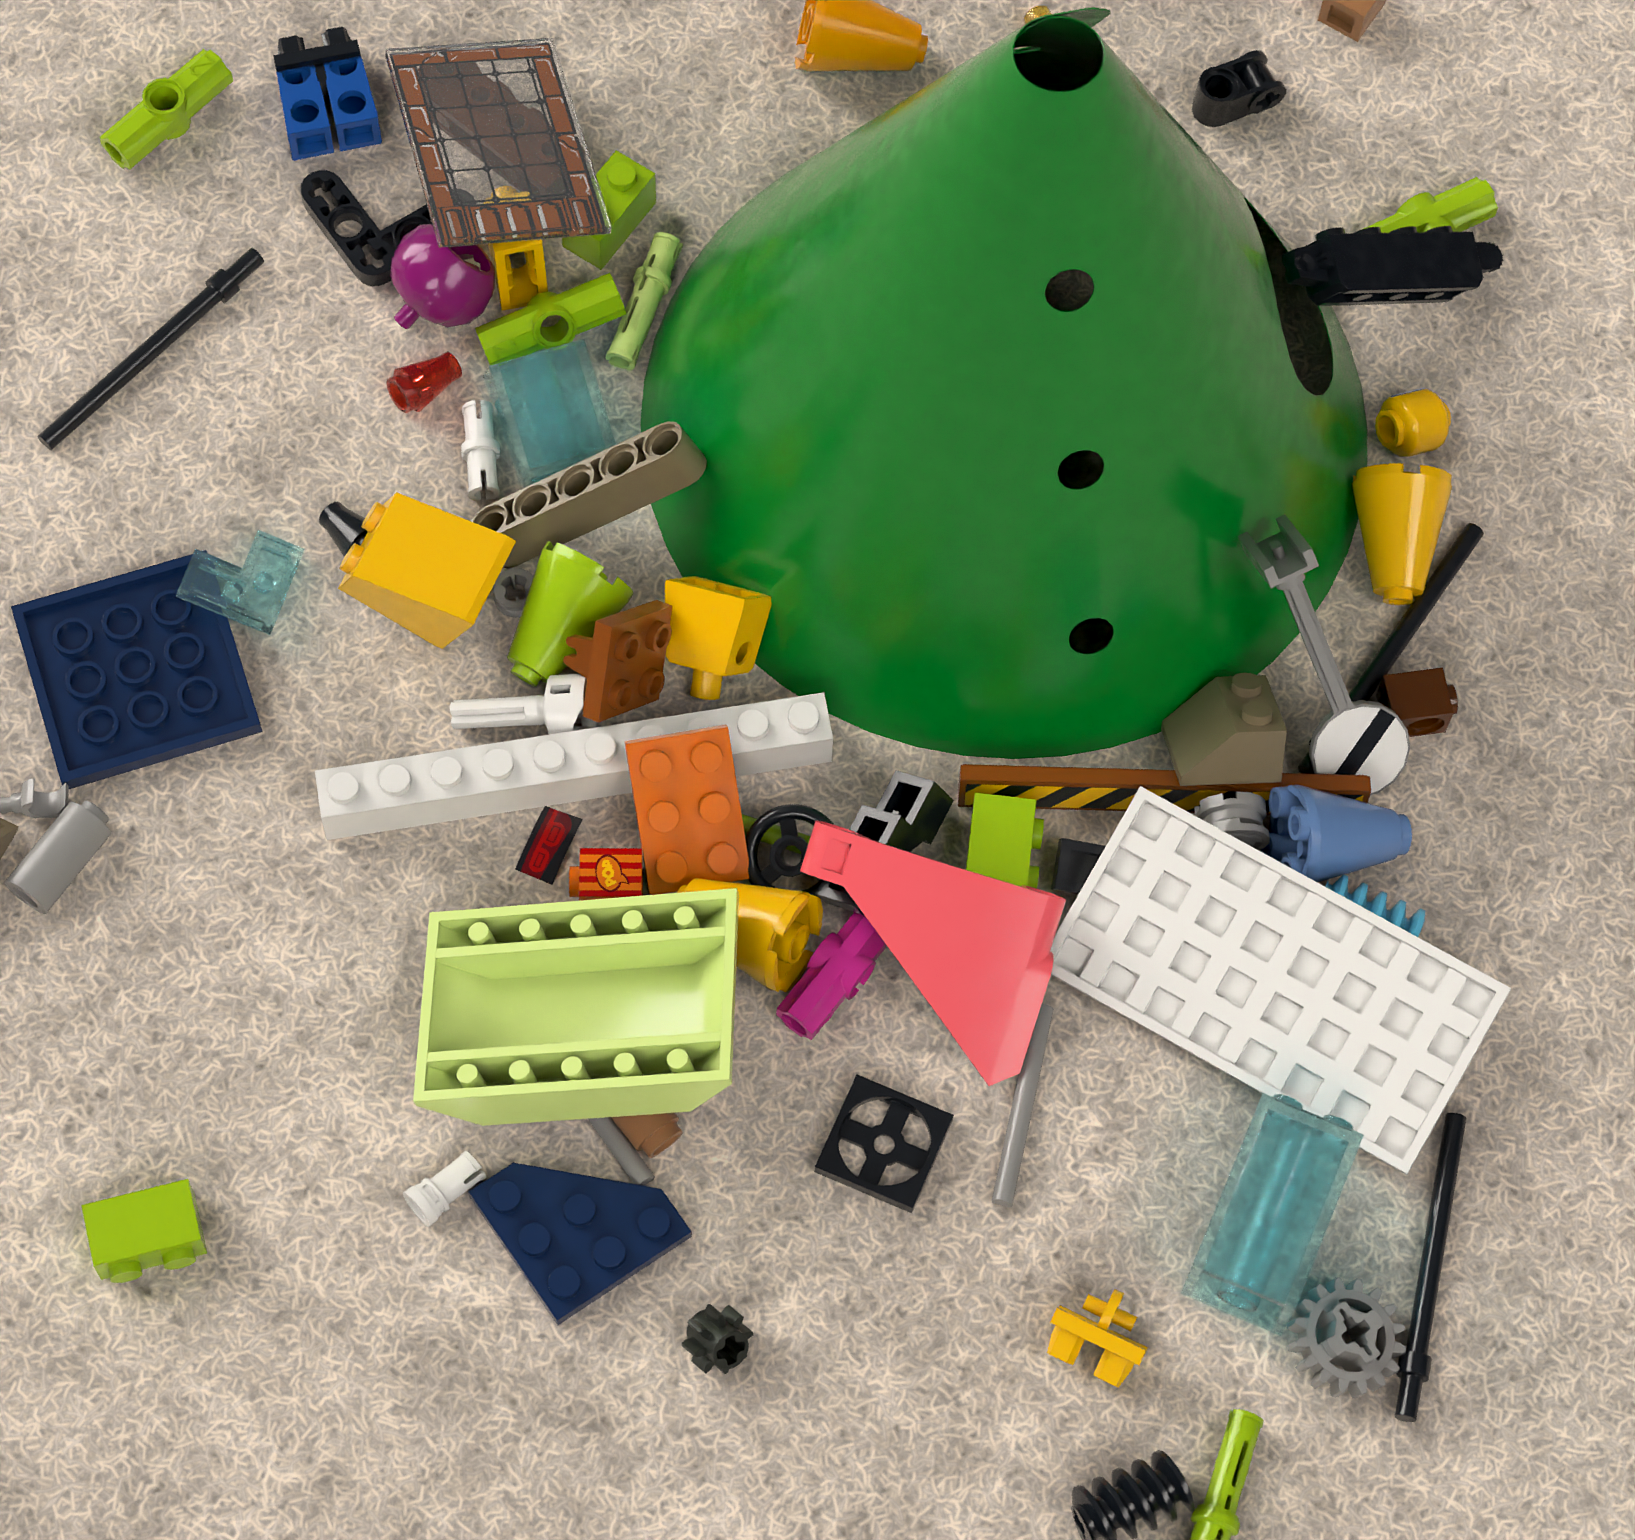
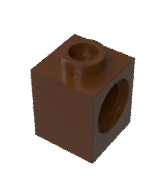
(1420, 700)

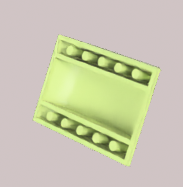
(578, 1008)

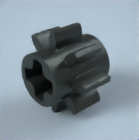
(717, 1339)

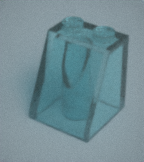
(549, 410)

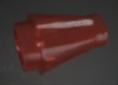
(421, 382)

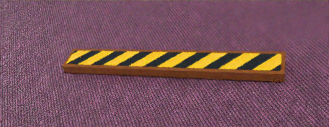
(1115, 787)

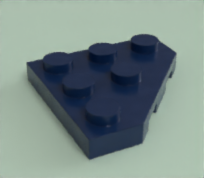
(577, 1231)

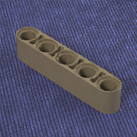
(595, 491)

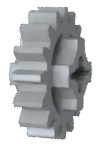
(1331, 1314)

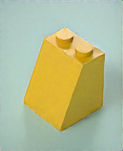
(424, 567)

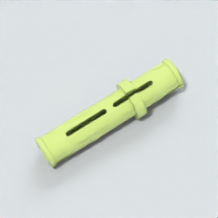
(651, 283)

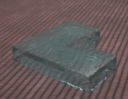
(244, 593)

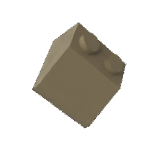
(1227, 733)

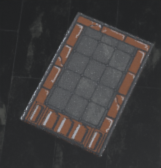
(497, 142)

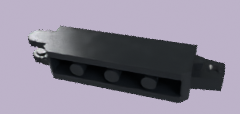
(1390, 266)

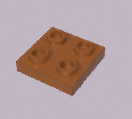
(623, 660)

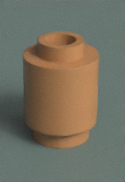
(650, 1132)

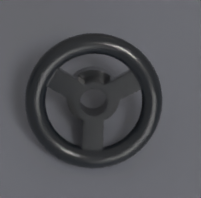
(787, 817)

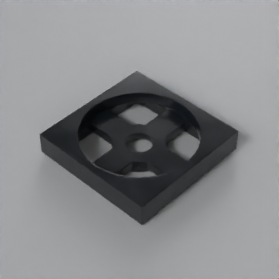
(899, 1195)

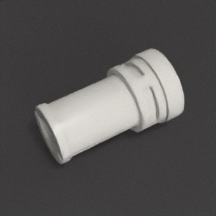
(434, 1195)

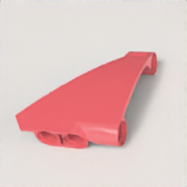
(959, 935)

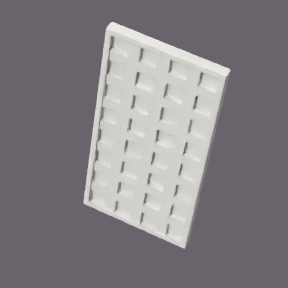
(1274, 977)

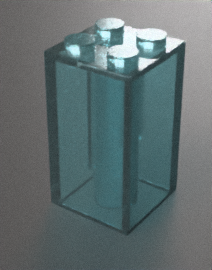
(1273, 1213)

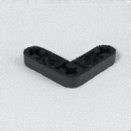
(380, 243)

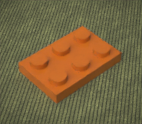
(687, 808)

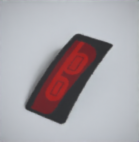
(548, 844)

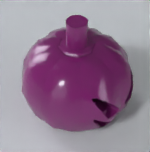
(439, 281)

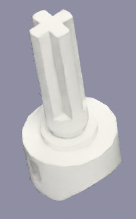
(557, 709)

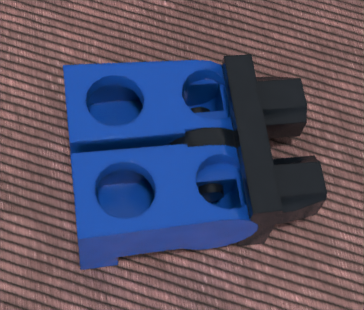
(323, 77)

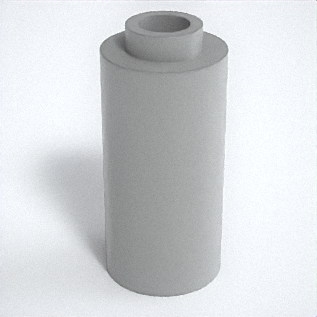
(59, 855)

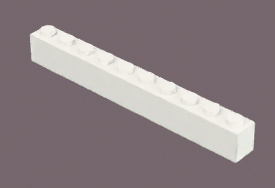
(555, 767)

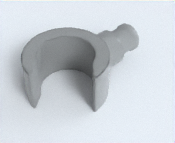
(36, 803)

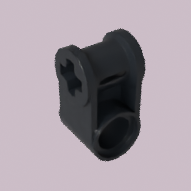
(1240, 88)

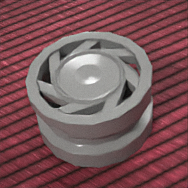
(1237, 817)

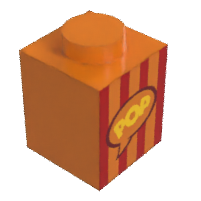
(607, 873)

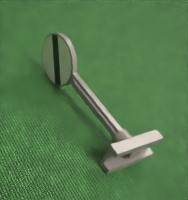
(1355, 735)

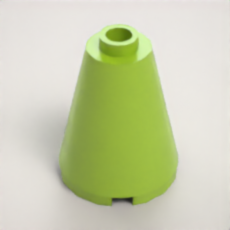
(561, 602)

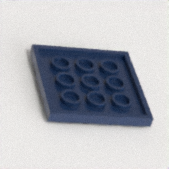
(132, 674)

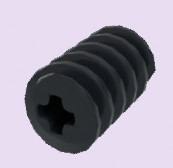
(1130, 1498)

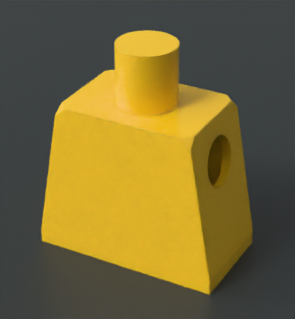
(520, 284)
(714, 630)

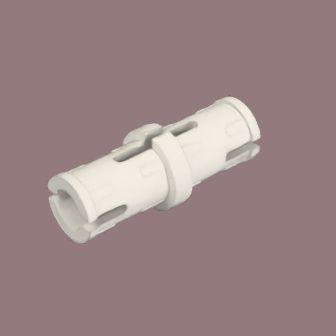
(480, 450)

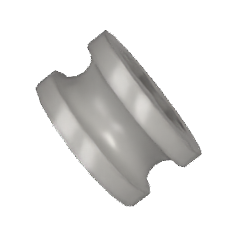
(507, 578)

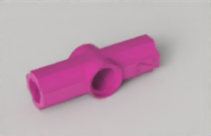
(832, 976)

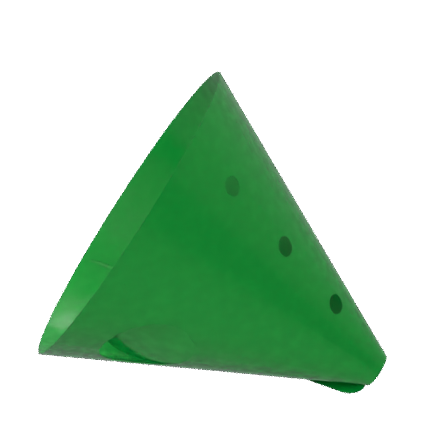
(901, 394)

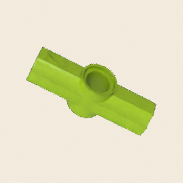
(149, 125)
(1457, 207)
(579, 309)

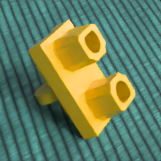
(1119, 1351)

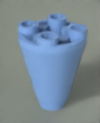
(1332, 833)

